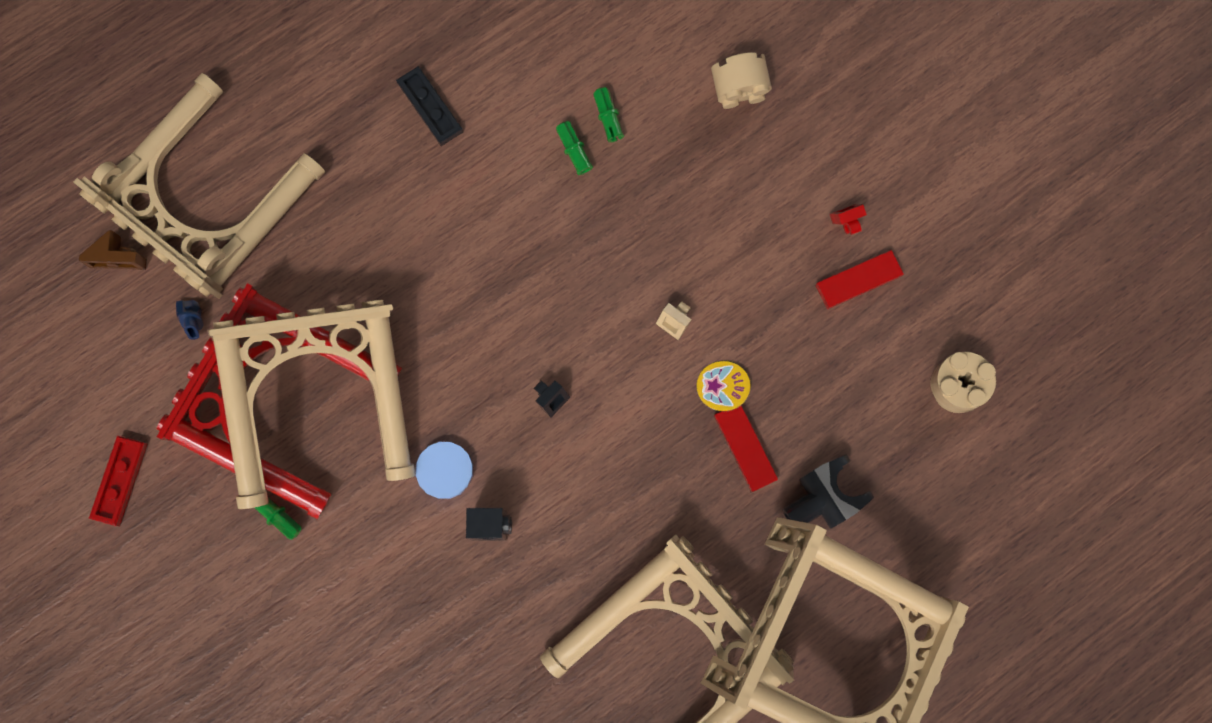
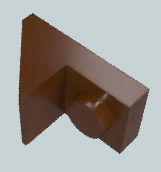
(107, 254)

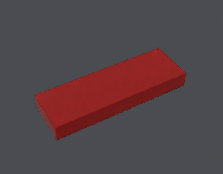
(859, 279)
(746, 448)
(118, 481)

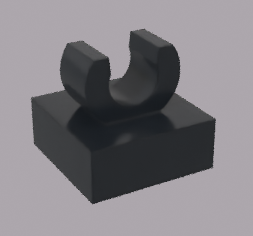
(551, 397)

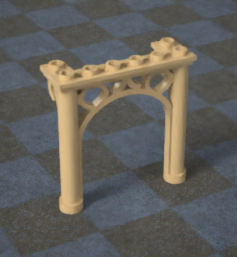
(215, 265)
(239, 400)
(629, 600)

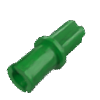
(608, 114)
(574, 147)
(280, 519)

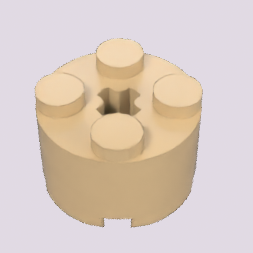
(741, 79)
(977, 375)

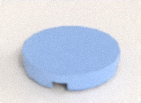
(444, 470)

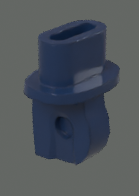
(190, 317)

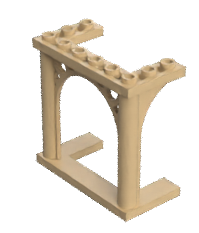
(921, 674)

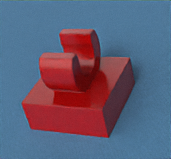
(849, 218)

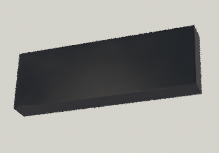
(429, 106)

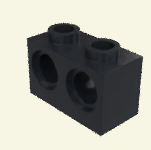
(487, 524)

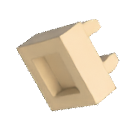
(674, 319)

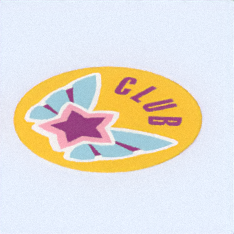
(723, 386)

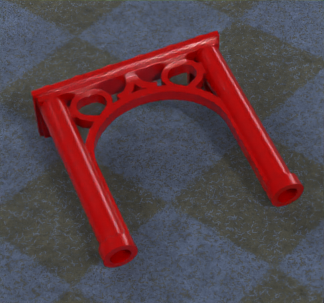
(188, 400)

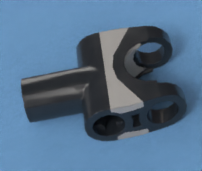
(825, 497)

